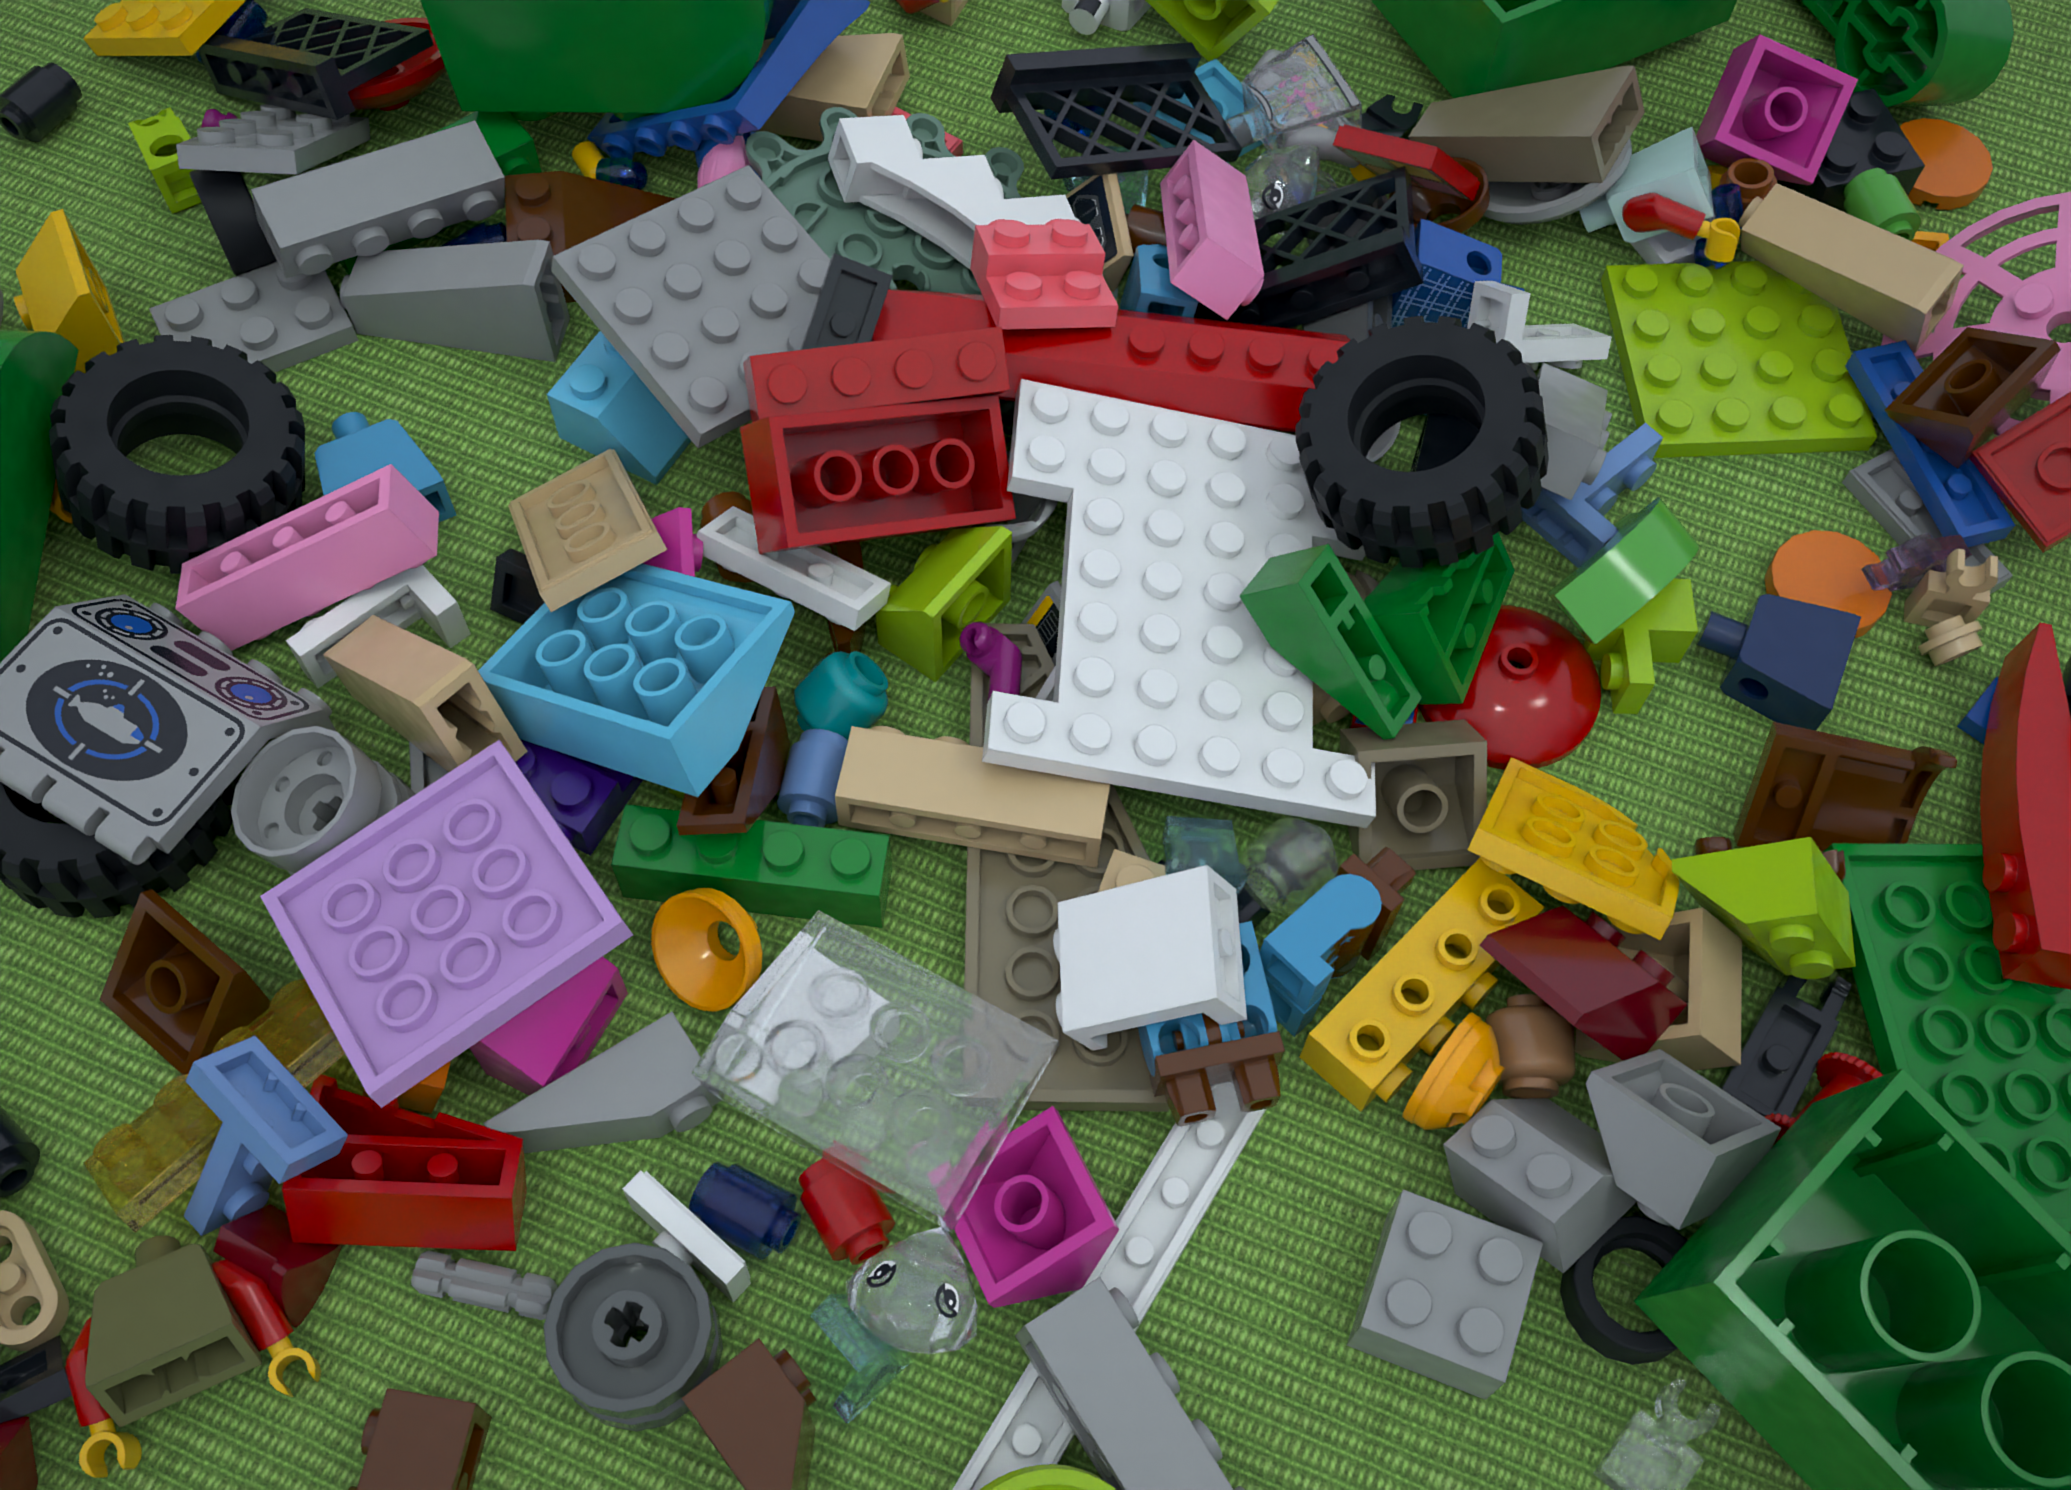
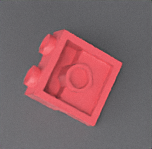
(1042, 275)

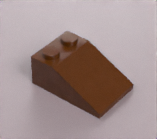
(570, 208)

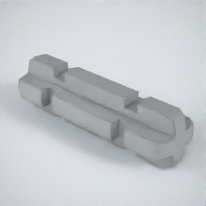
(483, 1284)

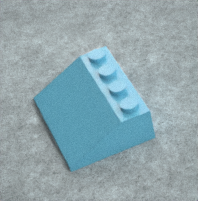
(643, 674)

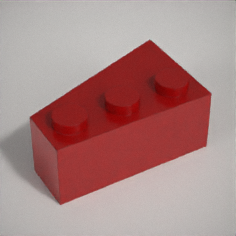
(408, 1180)

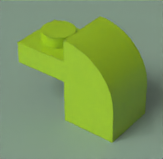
(1653, 634)

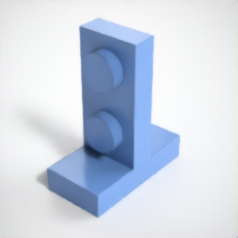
(1579, 524)
(265, 1134)

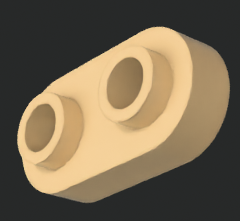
(25, 1280)

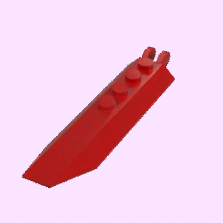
(1148, 358)

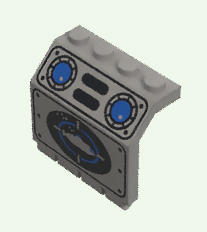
(135, 721)

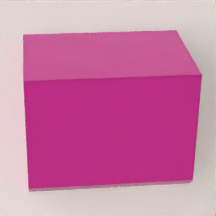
(1035, 1217)

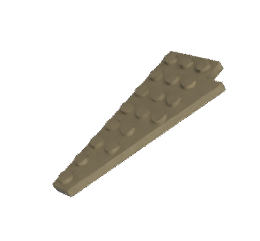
(1013, 928)

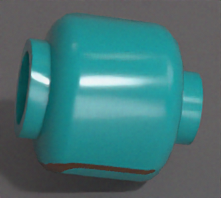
(841, 694)

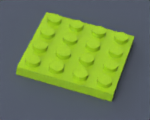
(1734, 361)

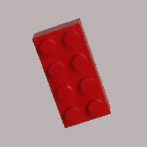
(876, 472)

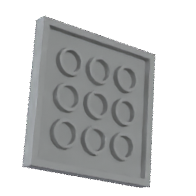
(699, 293)

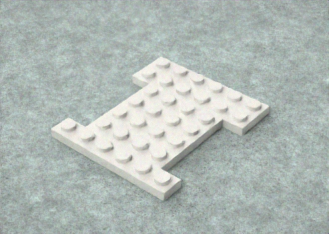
(1155, 650)

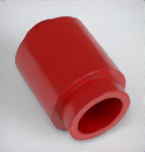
(845, 1212)

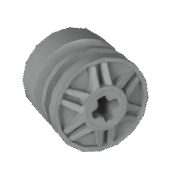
(310, 796)

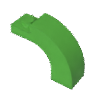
(1626, 571)

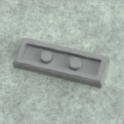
(1896, 505)

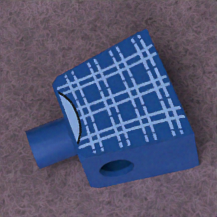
(1450, 269)

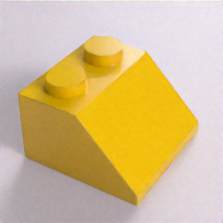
(66, 292)

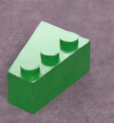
(1442, 618)

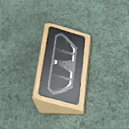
(1101, 206)

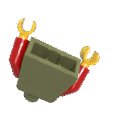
(167, 1336)

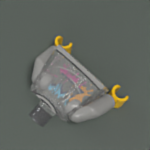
(1298, 100)

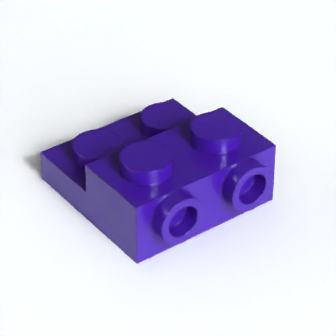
(577, 793)

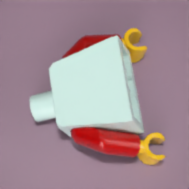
(1664, 192)

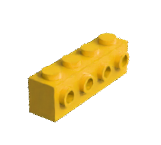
(1417, 989)

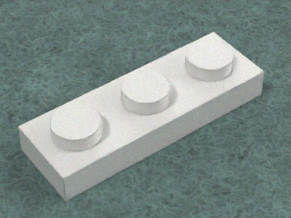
(803, 575)

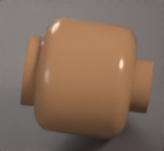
(1533, 1047)

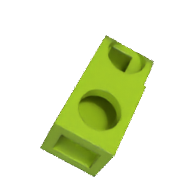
(157, 142)

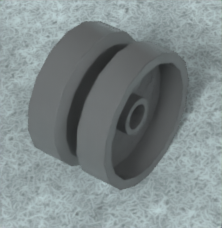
(607, 1302)

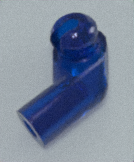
(1726, 204)

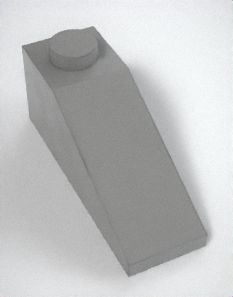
(621, 1095)

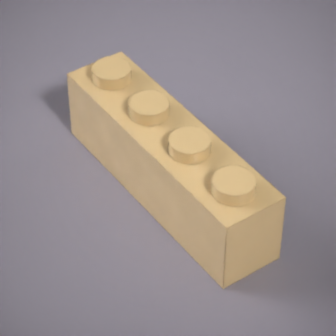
(952, 797)

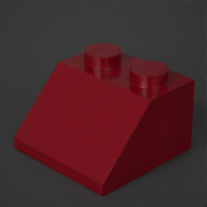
(1589, 979)

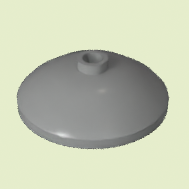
(1546, 201)

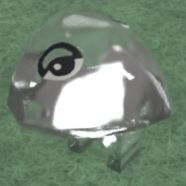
(1285, 178)
(916, 1295)

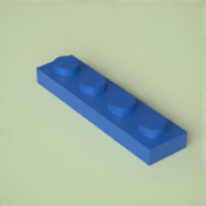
(1954, 497)

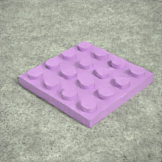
(442, 922)

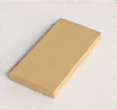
(584, 529)

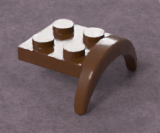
(1835, 789)

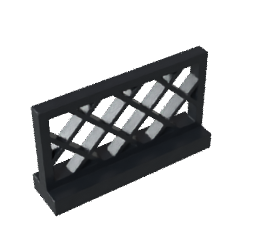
(310, 60)
(1111, 81)
(1337, 279)

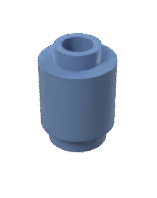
(812, 778)

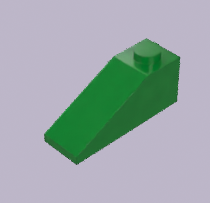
(1329, 634)

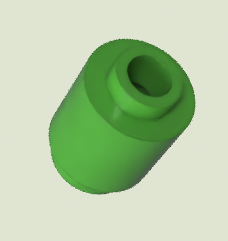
(1881, 202)

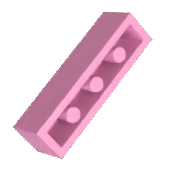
(1211, 231)
(309, 558)

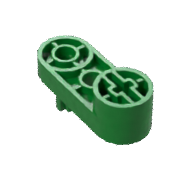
(1919, 47)

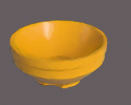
(691, 954)
(1457, 1078)

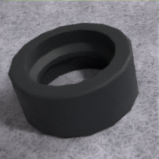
(233, 219)
(1588, 1315)

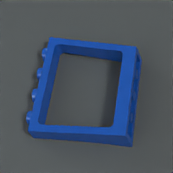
(800, 35)

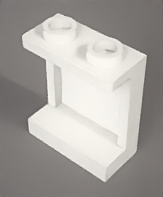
(1149, 955)

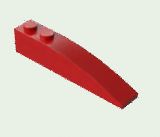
(2029, 814)

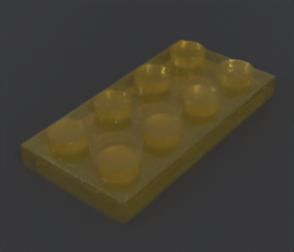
(167, 1146)

